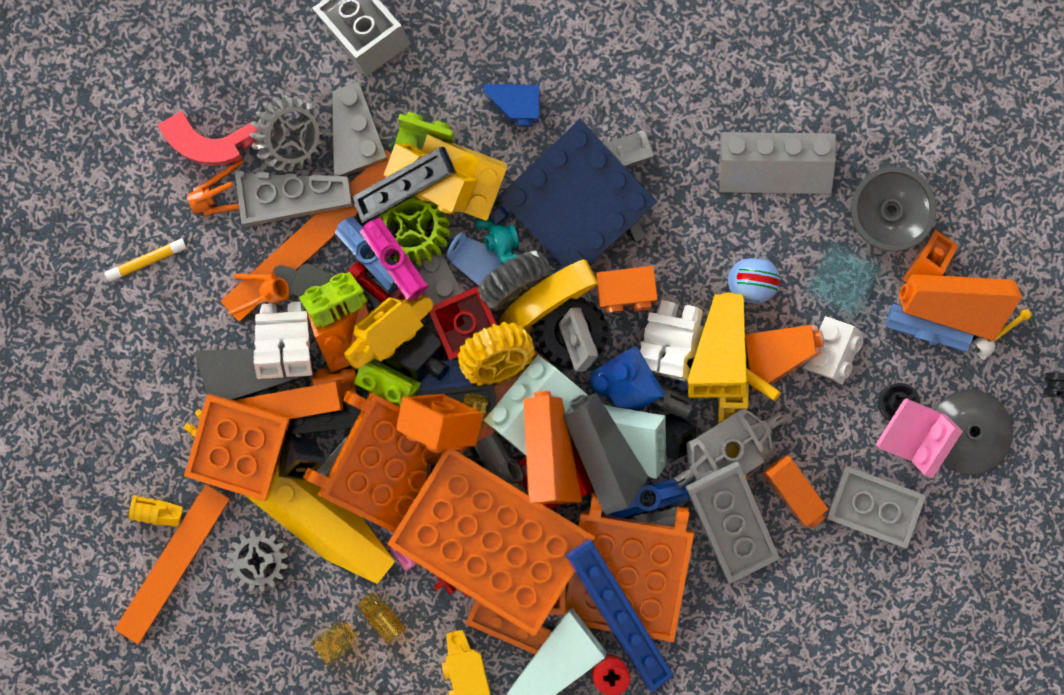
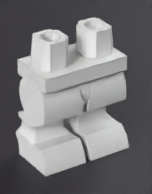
(282, 330)
(674, 337)

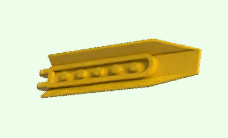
(323, 526)

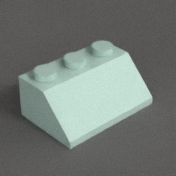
(508, 414)

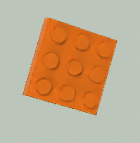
(237, 447)

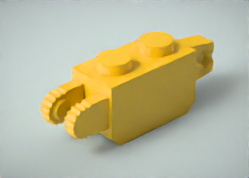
(387, 329)
(464, 667)

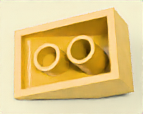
(479, 166)

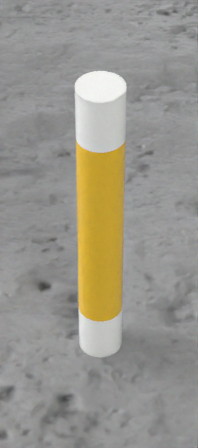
(145, 260)

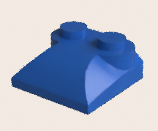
(627, 381)

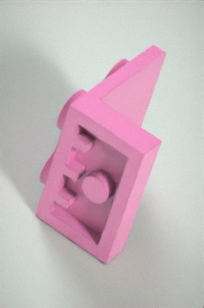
(920, 436)

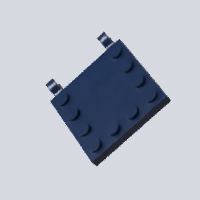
(576, 198)

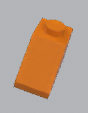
(933, 256)

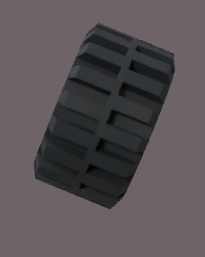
(547, 327)

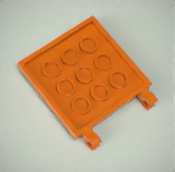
(377, 466)
(646, 563)

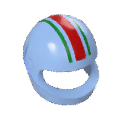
(754, 279)

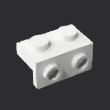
(839, 349)

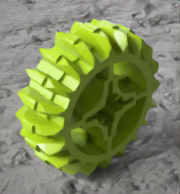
(424, 212)

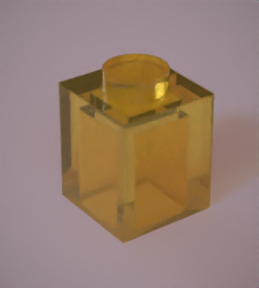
(334, 642)

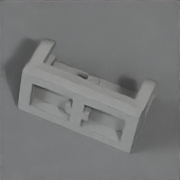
(632, 149)

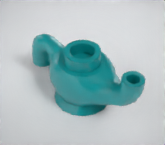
(500, 239)

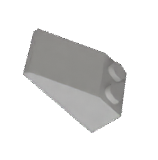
(363, 31)

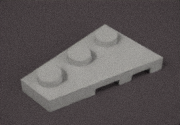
(354, 132)

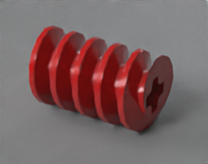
(620, 679)

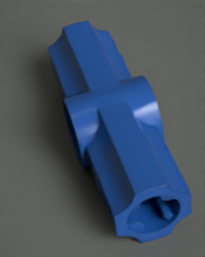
(664, 494)

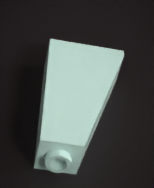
(561, 658)

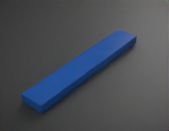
(619, 615)

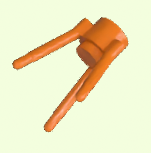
(202, 197)
(273, 290)

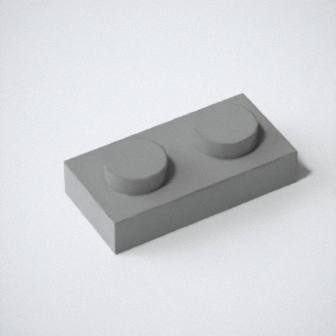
(578, 339)

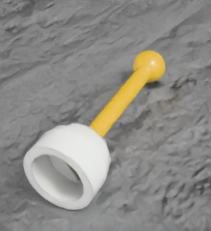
(988, 346)

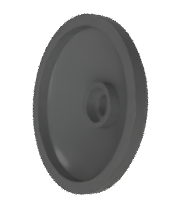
(911, 200)
(995, 429)

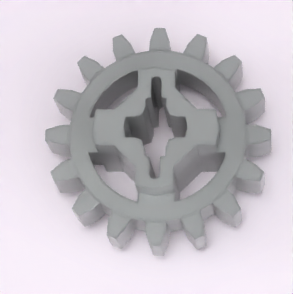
(255, 547)

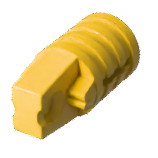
(154, 511)

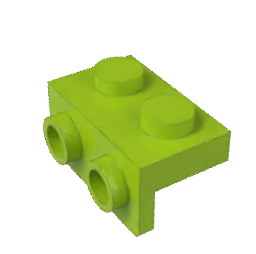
(386, 382)

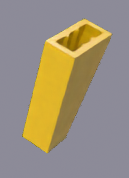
(721, 357)

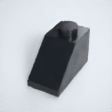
(298, 455)

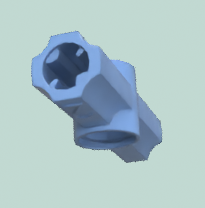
(350, 234)
(927, 330)

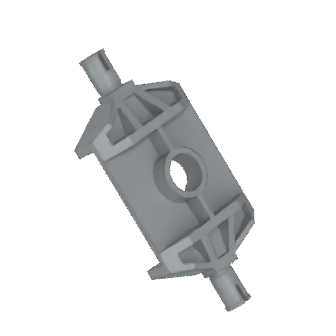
(707, 451)

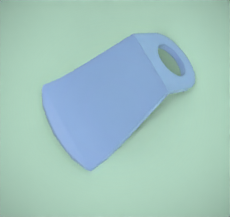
(472, 258)

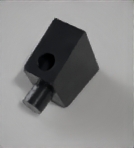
(419, 356)

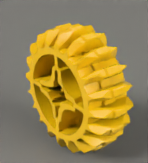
(496, 354)

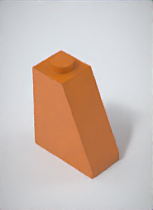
(782, 351)
(795, 491)

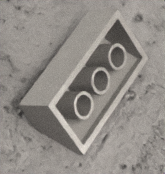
(777, 163)

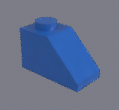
(515, 102)

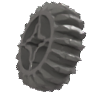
(513, 279)

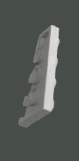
(281, 197)

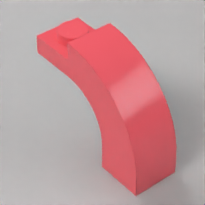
(203, 150)

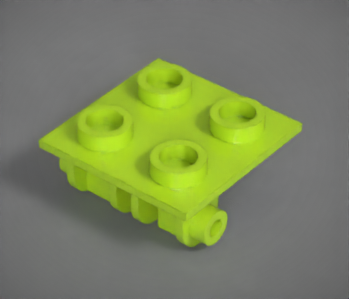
(340, 289)

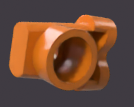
(345, 377)

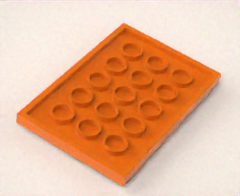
(489, 541)

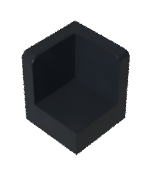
(677, 434)

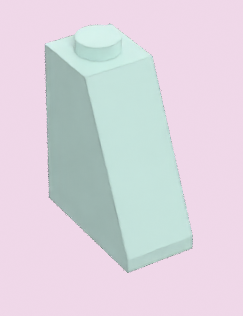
(644, 435)

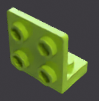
(415, 130)

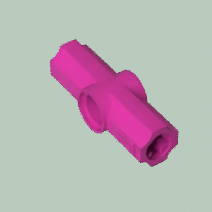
(385, 245)

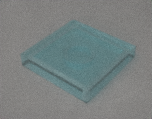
(842, 279)

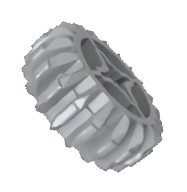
(306, 121)

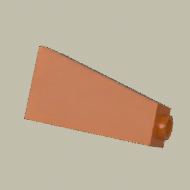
(961, 303)
(549, 452)

